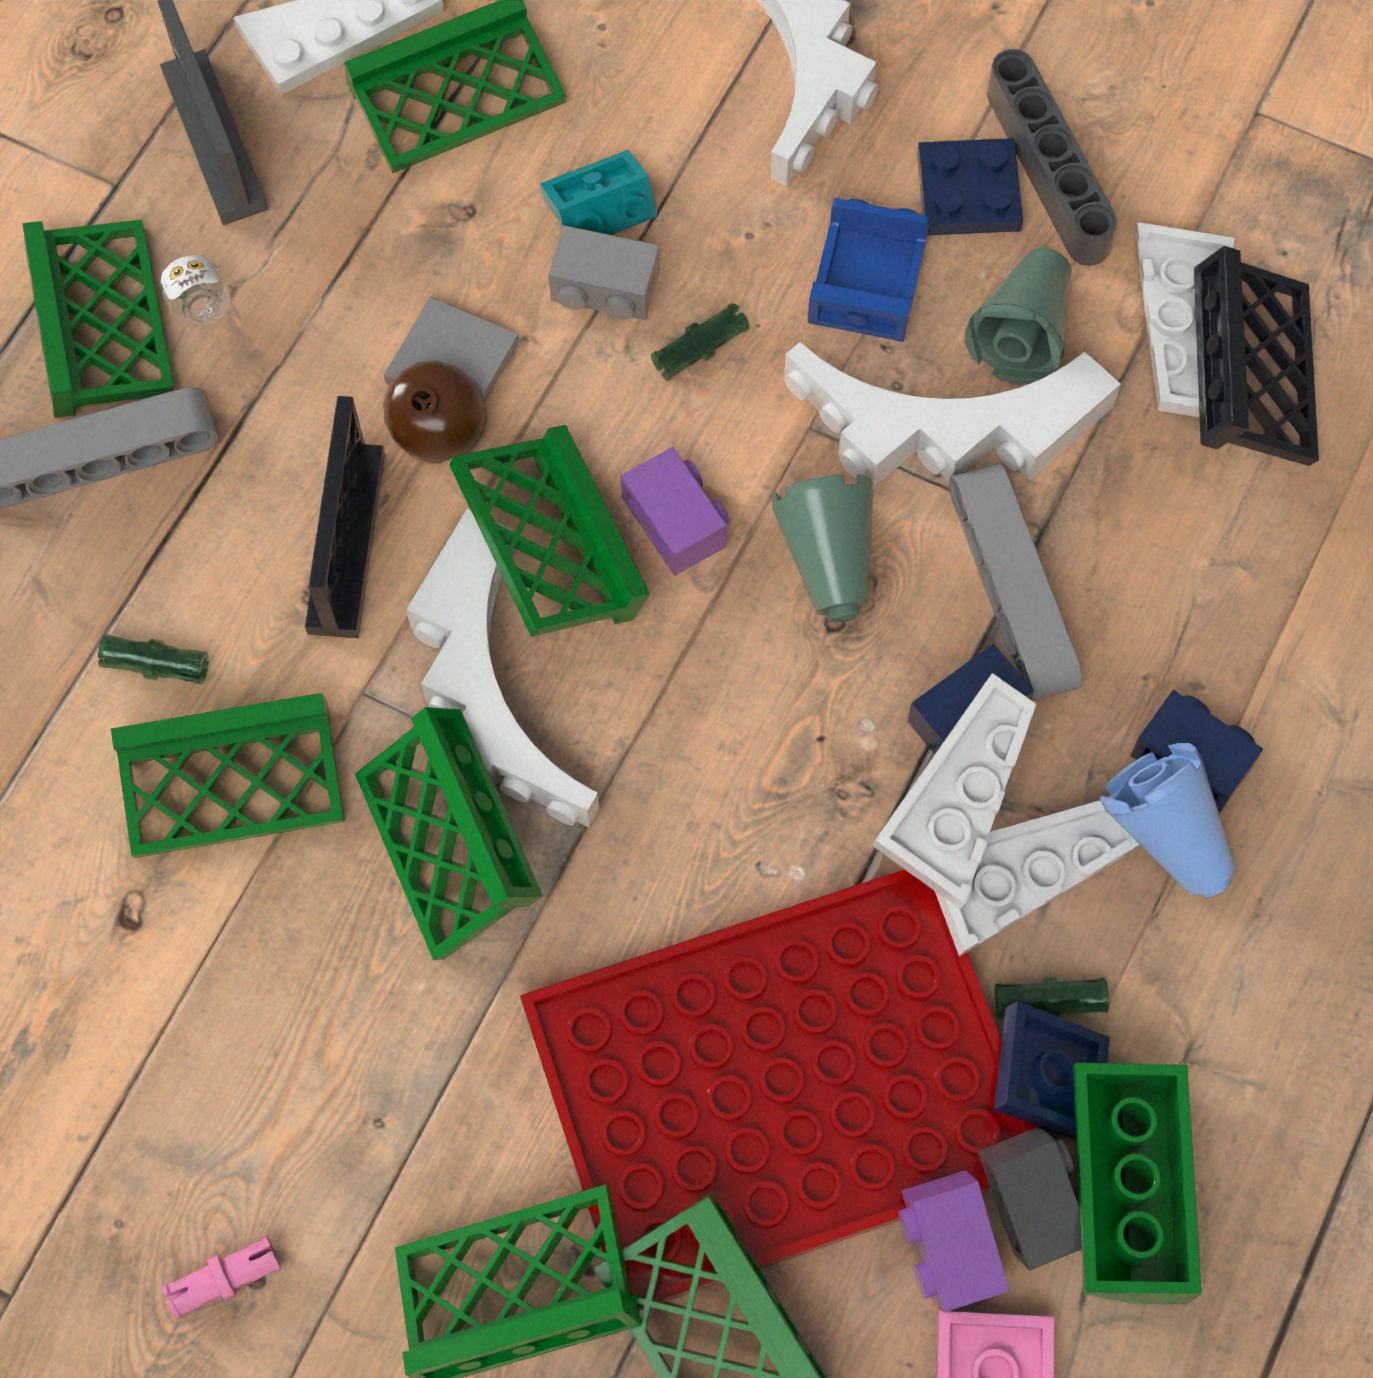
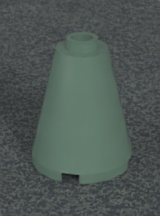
(1024, 319)
(830, 540)

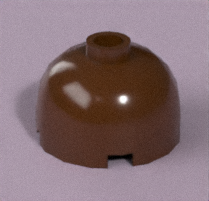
(449, 424)

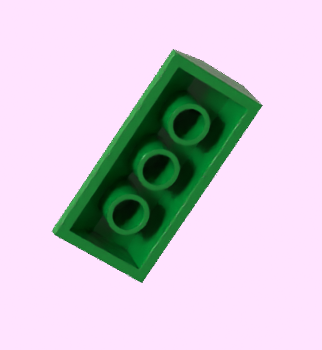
(1136, 1183)

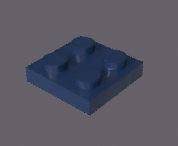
(970, 186)
(1038, 1064)

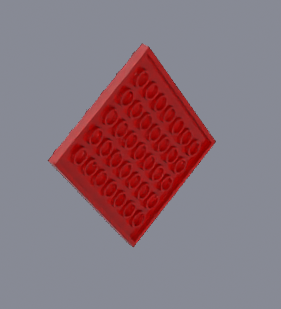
(781, 1067)

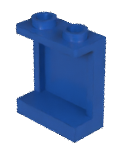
(869, 269)

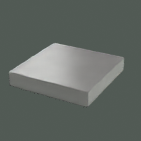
(458, 340)

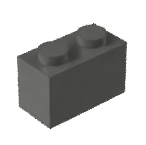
(1034, 1196)

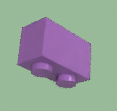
(675, 510)
(953, 1241)

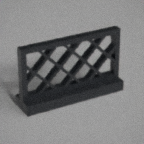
(1226, 352)
(344, 528)

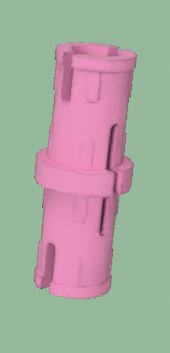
(221, 1277)

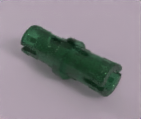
(700, 341)
(153, 659)
(1055, 996)

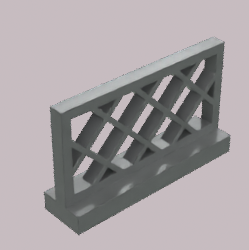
(209, 125)

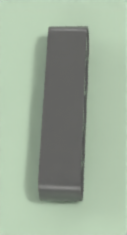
(1048, 175)

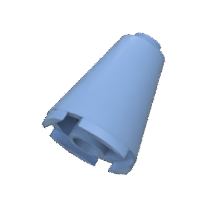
(1174, 818)

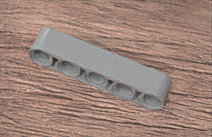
(105, 445)
(1015, 581)

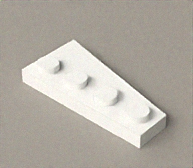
(314, 36)
(1167, 285)
(952, 805)
(1031, 867)

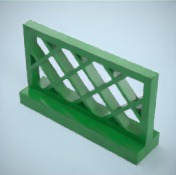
(429, 53)
(57, 330)
(588, 528)
(221, 730)
(472, 811)
(745, 1283)
(529, 1333)

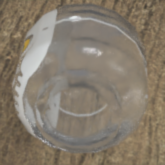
(194, 292)

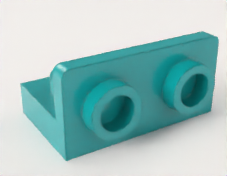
(602, 195)

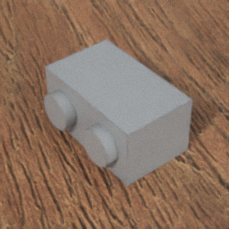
(604, 273)

